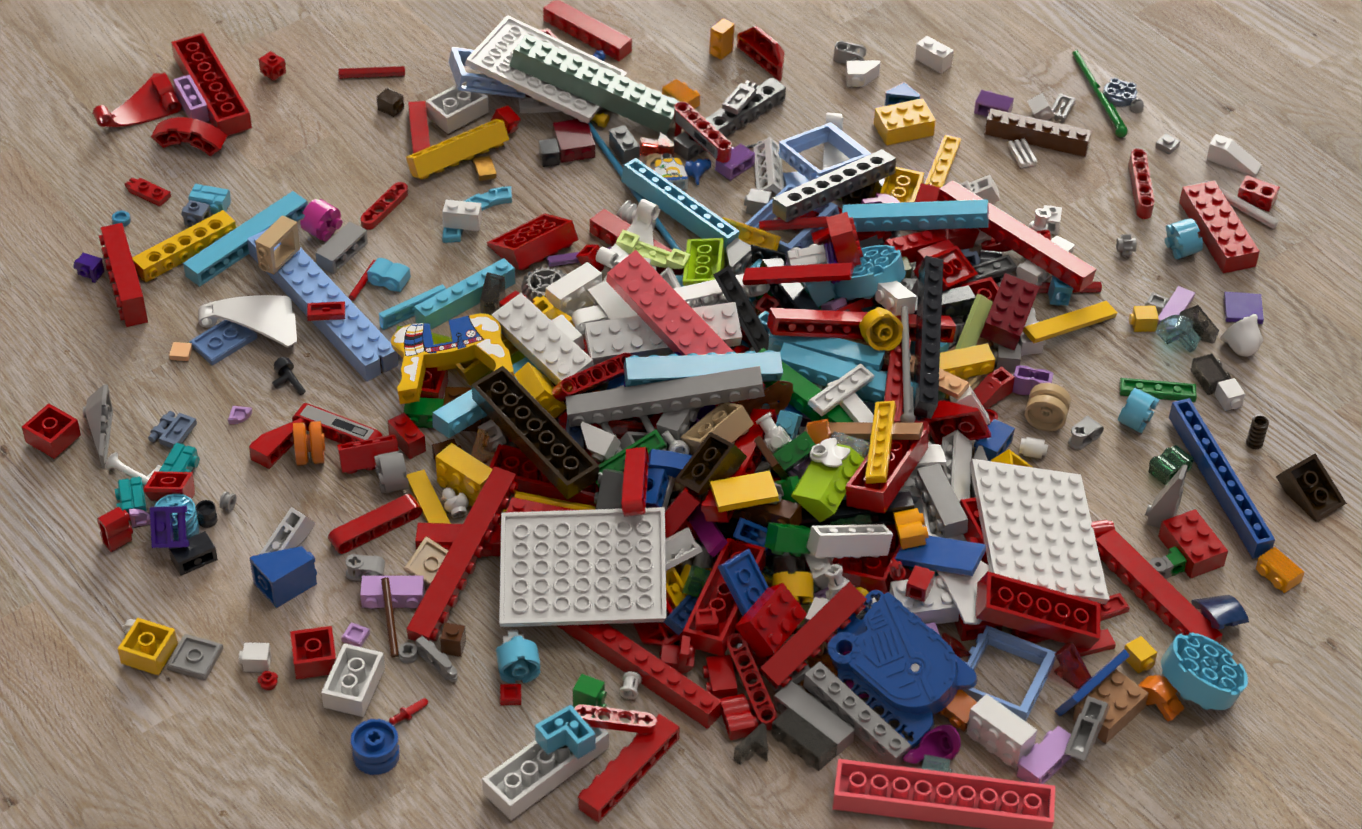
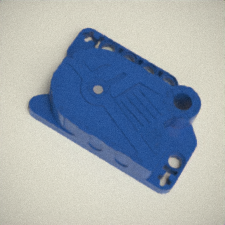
(899, 665)

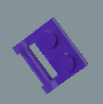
(162, 526)

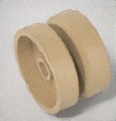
(1047, 407)

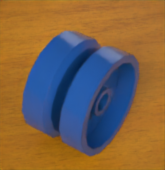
(375, 746)

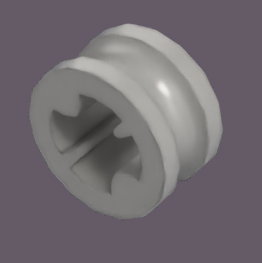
(227, 501)
(405, 658)

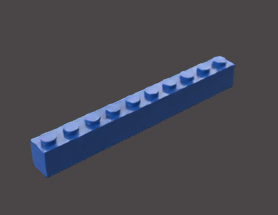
(1221, 478)

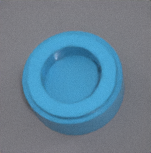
(121, 217)

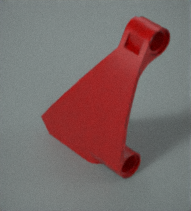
(151, 102)

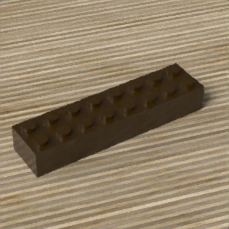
(535, 432)

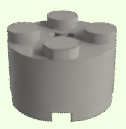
(391, 472)

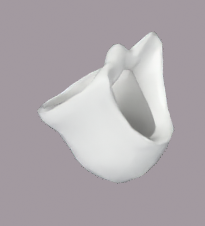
(1244, 336)

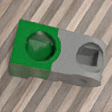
(1170, 564)

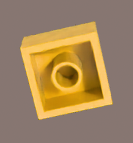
(147, 646)

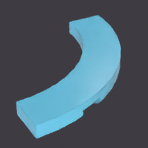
(493, 197)

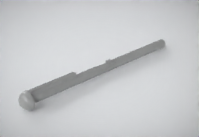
(908, 416)

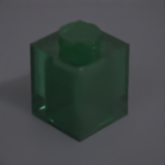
(695, 581)

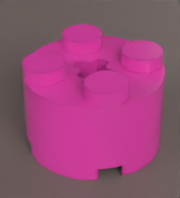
(321, 219)

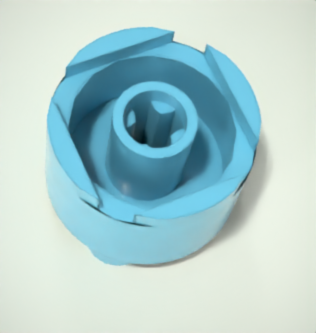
(1183, 238)
(1138, 410)
(518, 660)

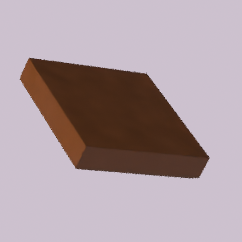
(768, 454)

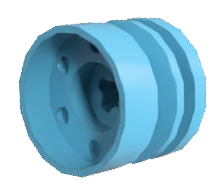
(192, 525)

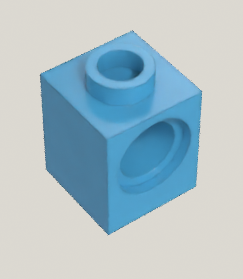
(1059, 292)

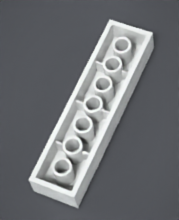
(633, 336)

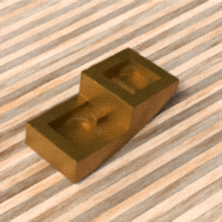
(484, 168)

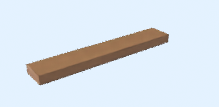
(863, 430)

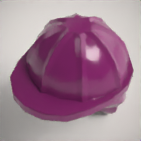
(939, 742)

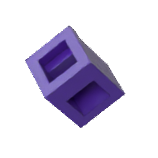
(89, 266)

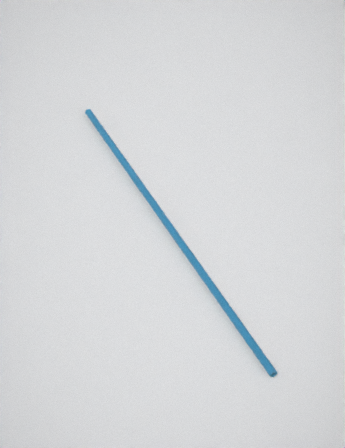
(619, 169)

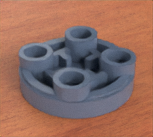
(1120, 92)

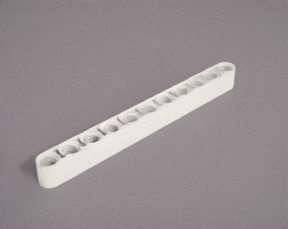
(695, 295)

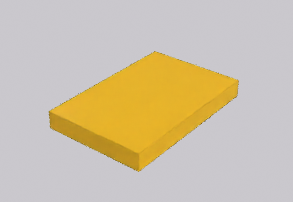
(744, 491)

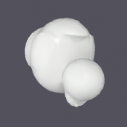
(455, 504)

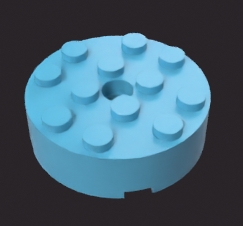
(877, 266)
(1203, 671)

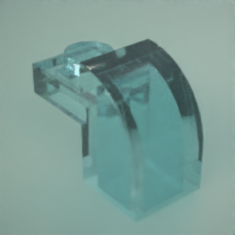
(1178, 328)

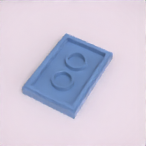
(222, 341)

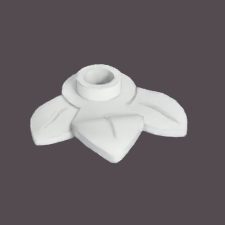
(829, 453)

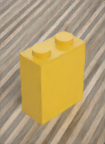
(540, 388)

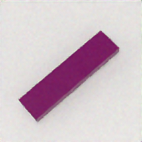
(707, 531)

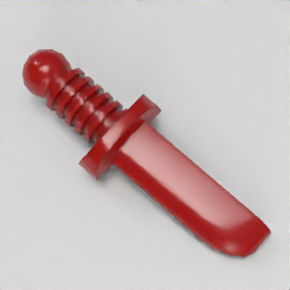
(405, 713)

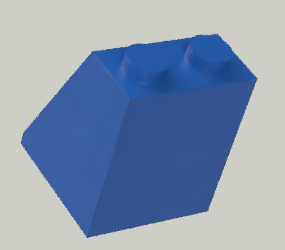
(283, 574)

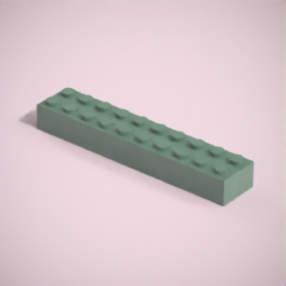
(594, 83)

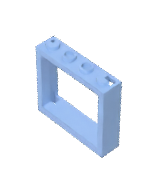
(476, 82)
(829, 133)
(804, 238)
(1020, 648)

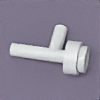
(676, 445)

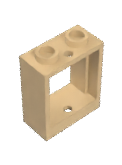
(283, 231)

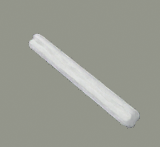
(1249, 209)

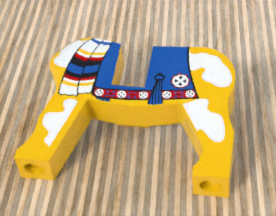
(471, 338)

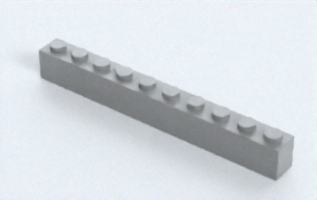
(665, 396)

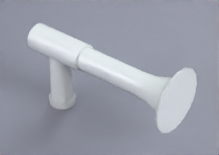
(114, 462)

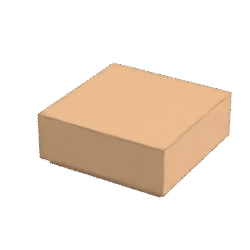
(180, 351)

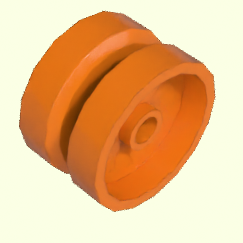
(312, 442)

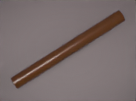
(389, 617)

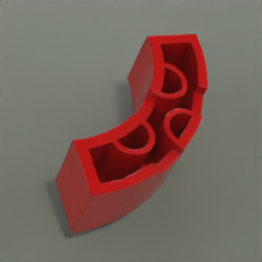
(189, 130)

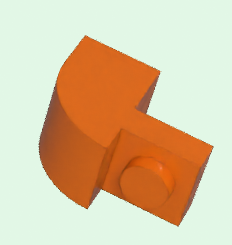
(819, 430)
(1163, 695)

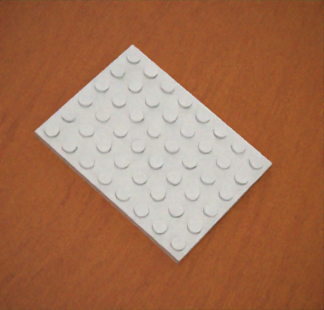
(493, 60)
(1038, 528)
(582, 567)

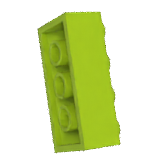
(705, 259)
(824, 486)

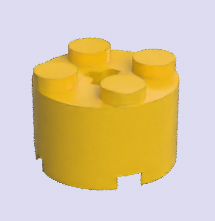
(872, 325)
(798, 584)

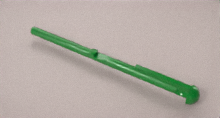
(1121, 129)

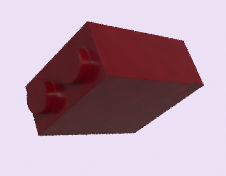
(574, 140)

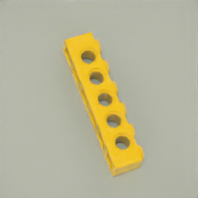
(182, 246)

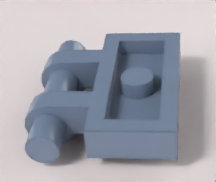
(177, 429)

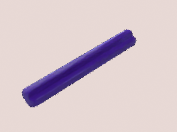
(830, 256)

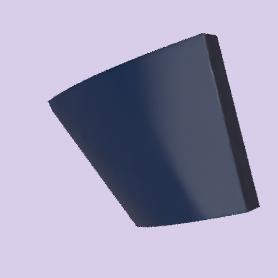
(1221, 610)

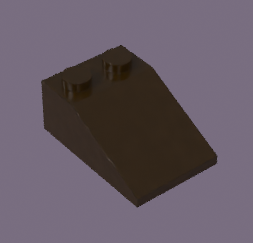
(711, 462)
(1311, 488)

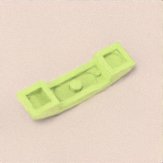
(674, 260)

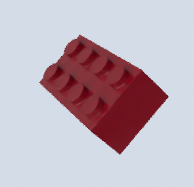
(1009, 311)

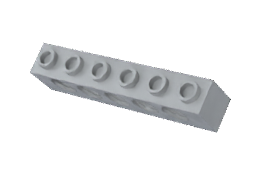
(850, 708)

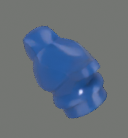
(697, 168)

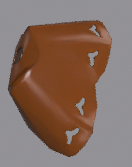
(777, 392)

